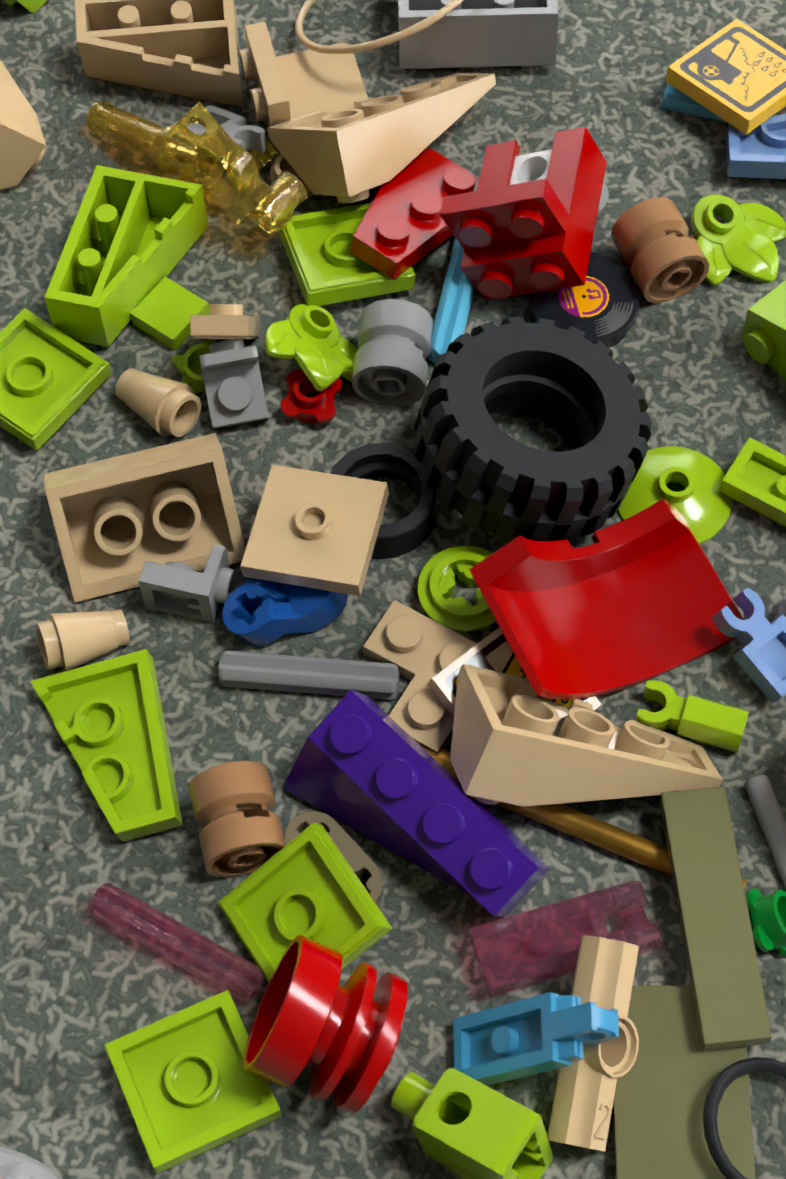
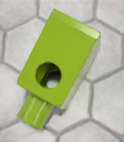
(473, 1127)

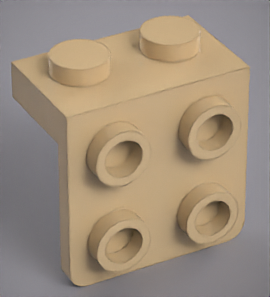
(297, 81)

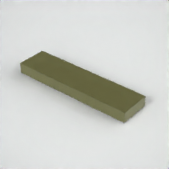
(714, 919)

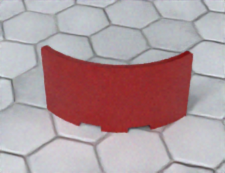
(609, 609)

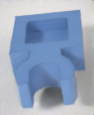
(764, 643)

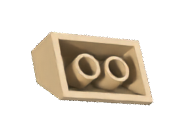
(141, 509)

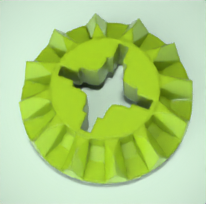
(437, 587)

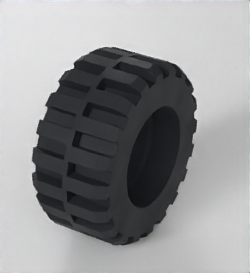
(549, 377)

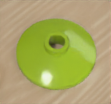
(700, 503)

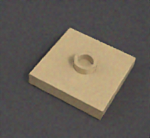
(315, 530)

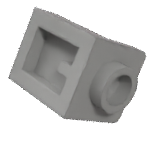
(233, 384)
(184, 591)

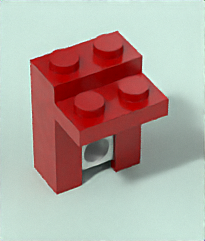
(530, 216)

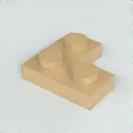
(420, 651)

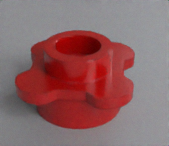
(309, 409)

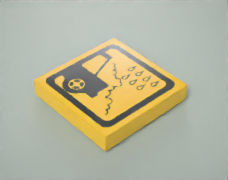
(734, 76)

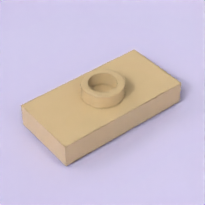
(225, 322)

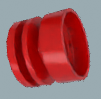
(336, 1028)

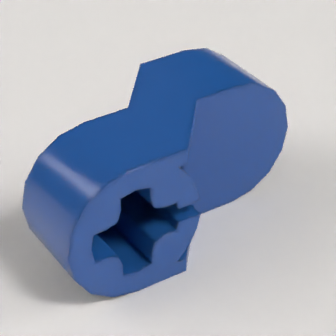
(269, 609)

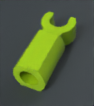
(694, 717)

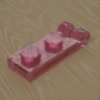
(548, 939)

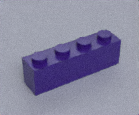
(397, 794)

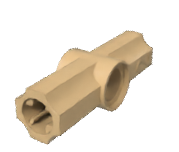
(588, 1087)

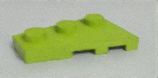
(119, 739)

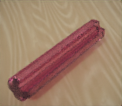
(176, 942)

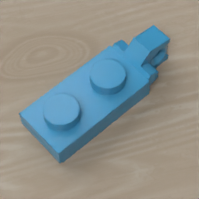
(529, 1036)

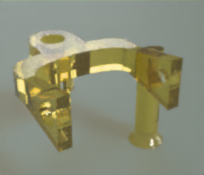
(240, 190)

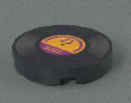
(600, 308)

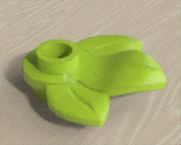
(742, 242)
(314, 342)

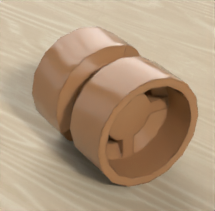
(659, 250)
(237, 819)

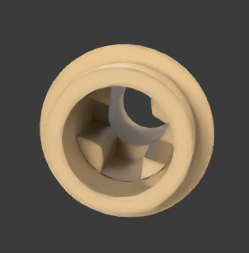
(160, 401)
(80, 637)

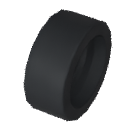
(400, 463)

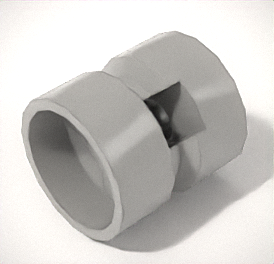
(392, 352)

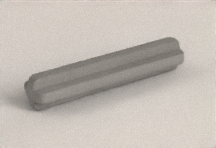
(308, 674)

